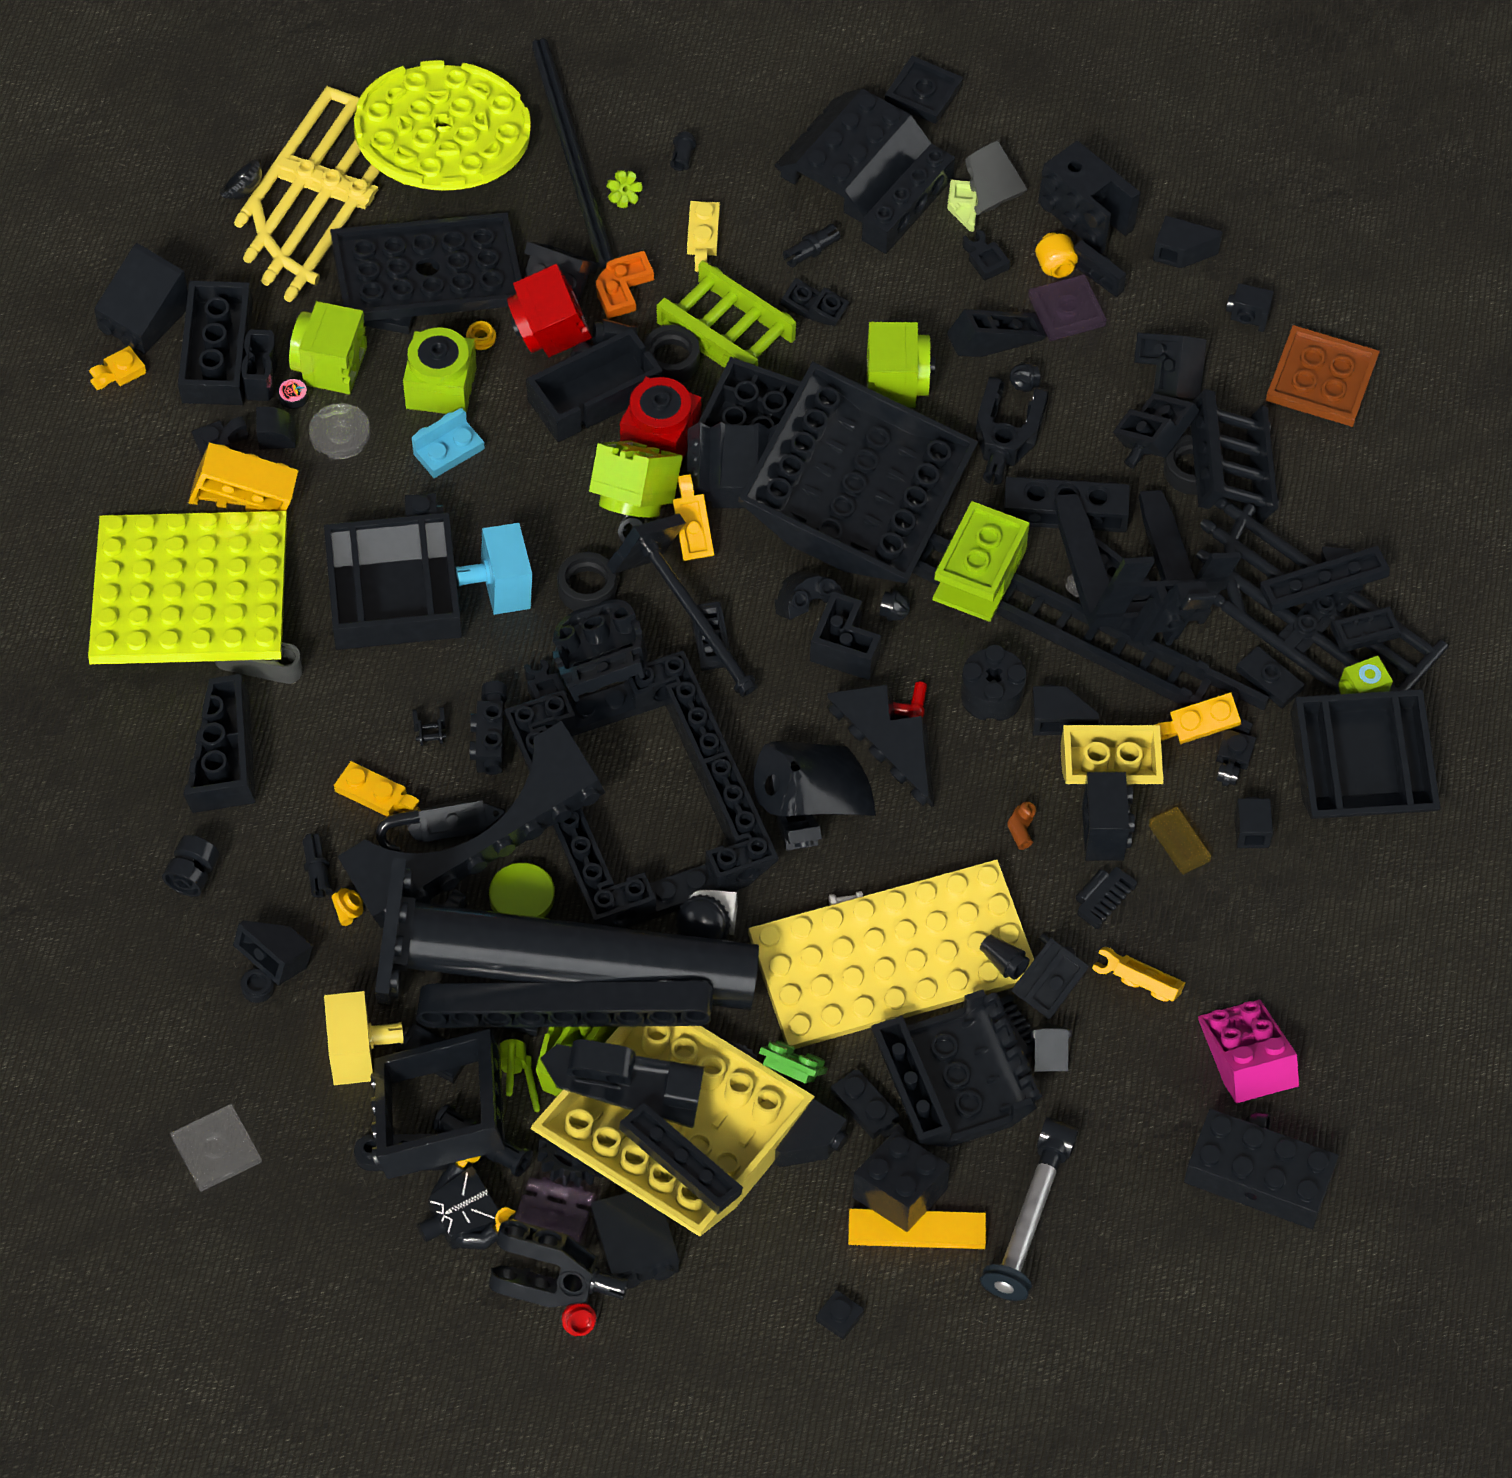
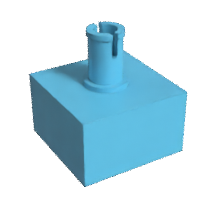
(503, 568)

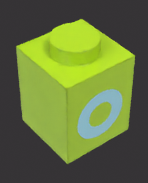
(1365, 677)

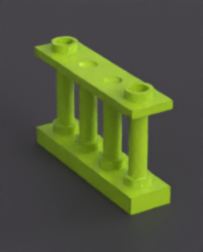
(722, 346)

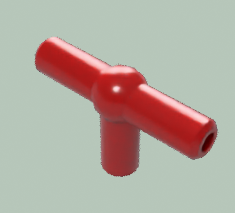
(916, 707)

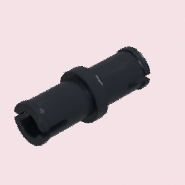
(811, 245)

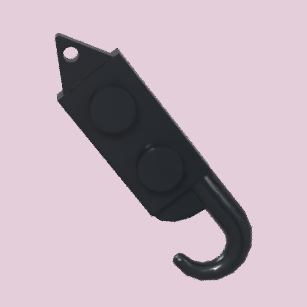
(441, 821)

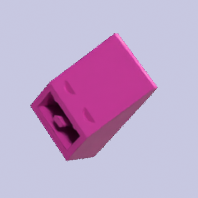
(1250, 1051)

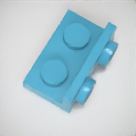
(446, 443)

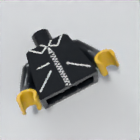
(463, 1210)

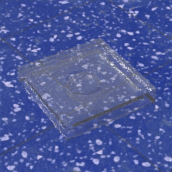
(215, 1147)

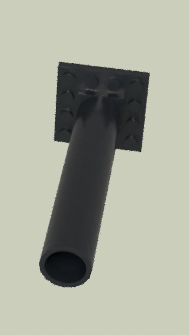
(549, 949)

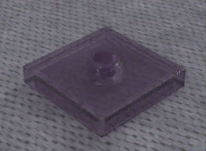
(1067, 307)

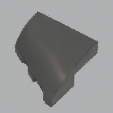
(993, 177)

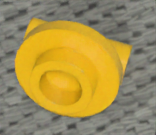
(347, 905)

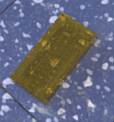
(1179, 840)

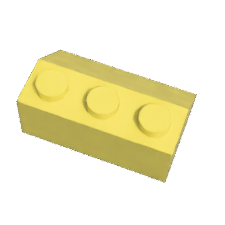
(1112, 749)

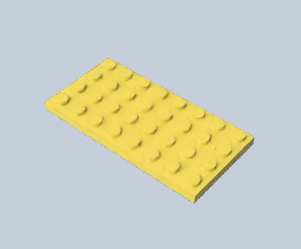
(887, 954)

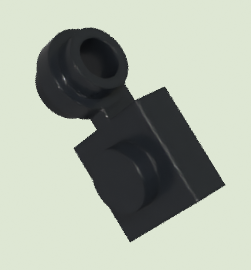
(1234, 754)

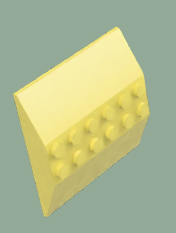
(737, 1124)

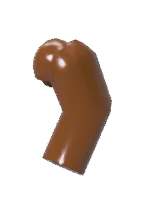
(1019, 822)

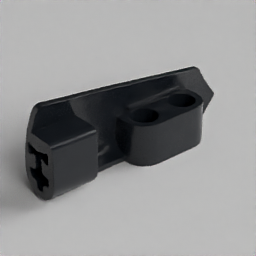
(626, 1080)

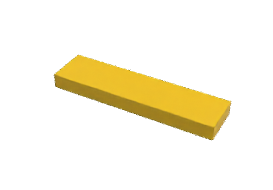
(932, 1230)

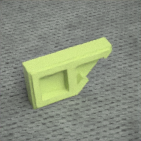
(962, 203)

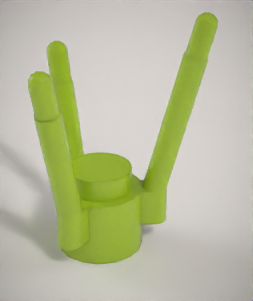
(512, 1061)

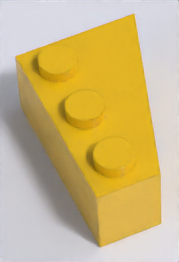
(242, 480)

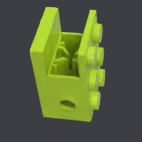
(981, 561)

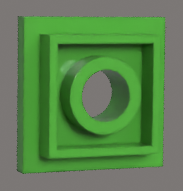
(782, 1059)

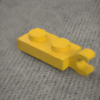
(695, 534)
(1201, 719)
(374, 791)
(1140, 974)

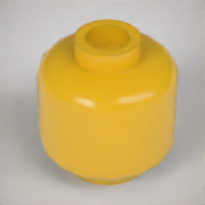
(1056, 255)

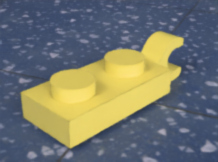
(703, 230)

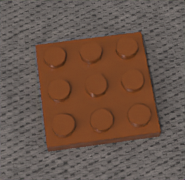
(1322, 375)

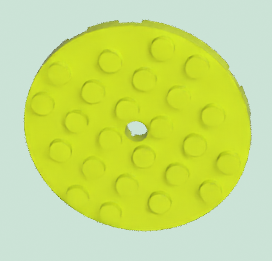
(400, 117)

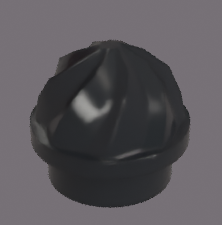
(1025, 377)
(894, 606)

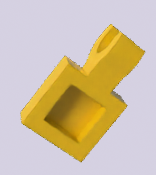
(118, 367)

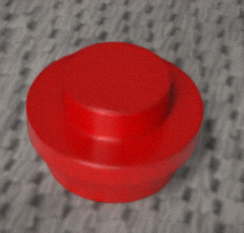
(578, 1319)

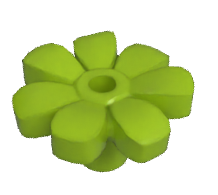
(624, 188)

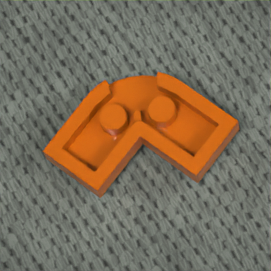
(616, 279)

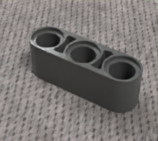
(269, 669)

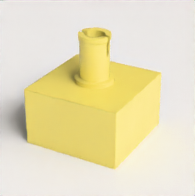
(353, 1037)

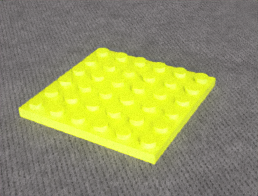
(188, 587)

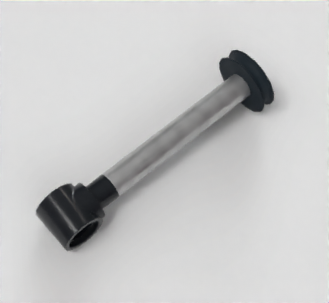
(1054, 1147)

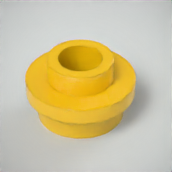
(484, 330)

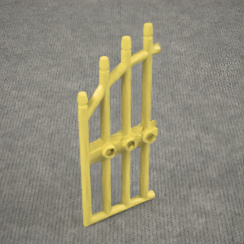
(309, 175)

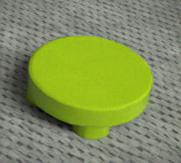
(522, 890)

